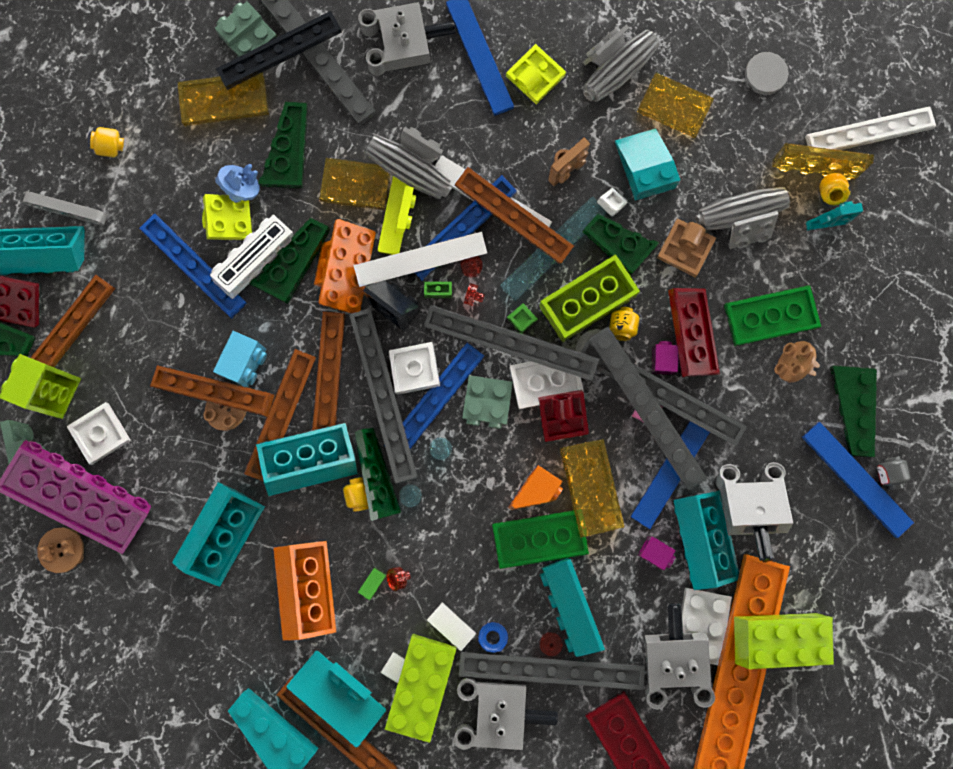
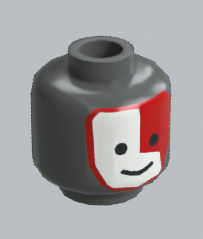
(893, 472)

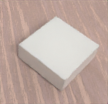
(612, 202)
(393, 667)

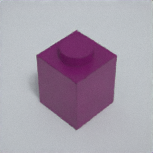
(665, 358)
(657, 553)

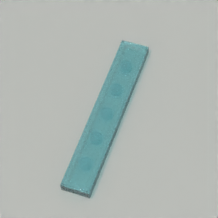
(540, 262)

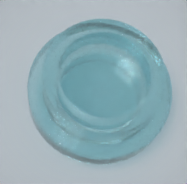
(440, 448)
(410, 495)

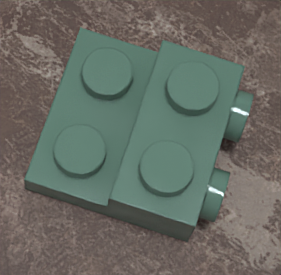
(244, 29)
(487, 402)
(14, 435)

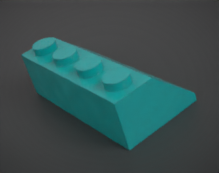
(41, 249)
(306, 459)
(218, 535)
(706, 540)
(572, 608)

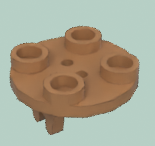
(797, 361)
(222, 418)
(71, 547)

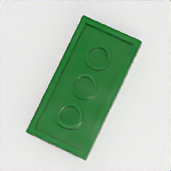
(772, 315)
(538, 539)

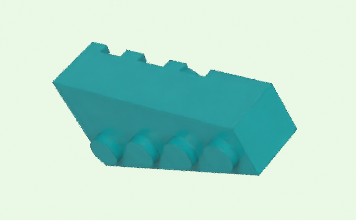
(270, 734)

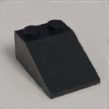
(391, 303)

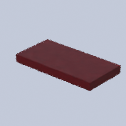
(693, 332)
(625, 735)

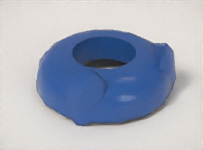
(503, 637)

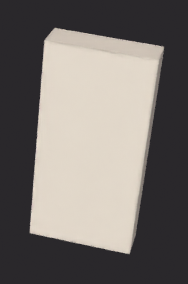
(451, 626)

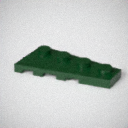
(287, 151)
(287, 270)
(857, 401)
(377, 482)

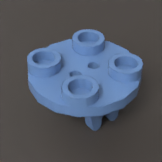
(238, 182)

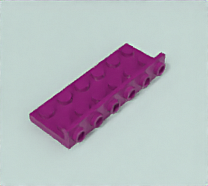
(73, 496)

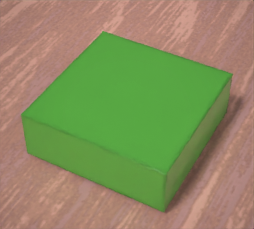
(522, 318)

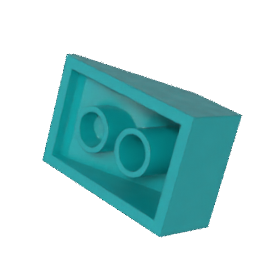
(647, 164)

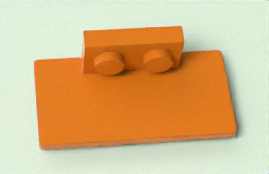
(336, 263)

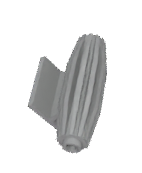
(617, 61)
(411, 161)
(748, 214)

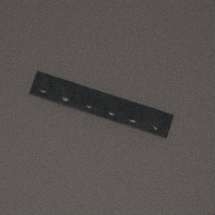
(279, 50)

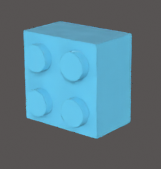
(240, 360)

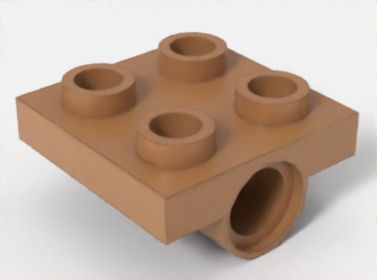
(567, 161)
(686, 247)

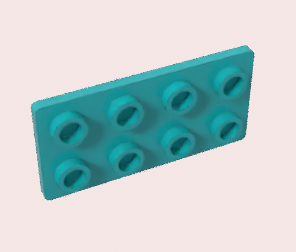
(337, 698)

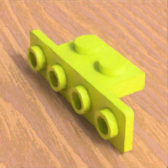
(396, 217)

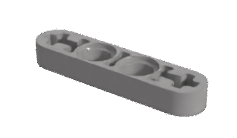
(64, 208)

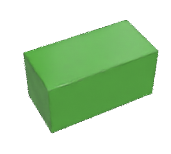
(438, 289)
(372, 583)

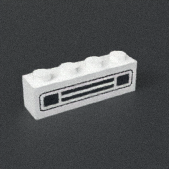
(250, 258)

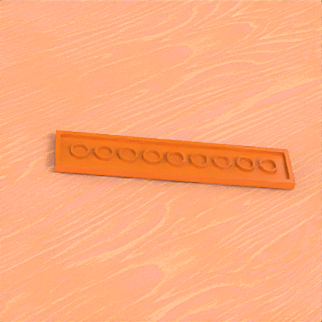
(736, 688)

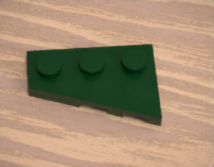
(618, 241)
(14, 341)

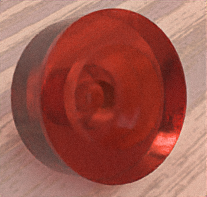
(471, 270)
(473, 295)
(397, 578)
(546, 640)

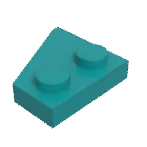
(839, 216)

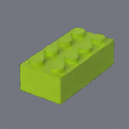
(589, 298)
(39, 387)
(783, 640)
(421, 688)

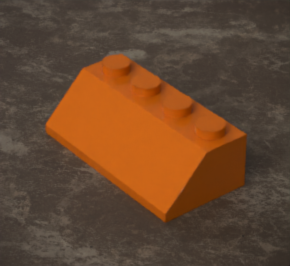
(537, 490)
(304, 590)

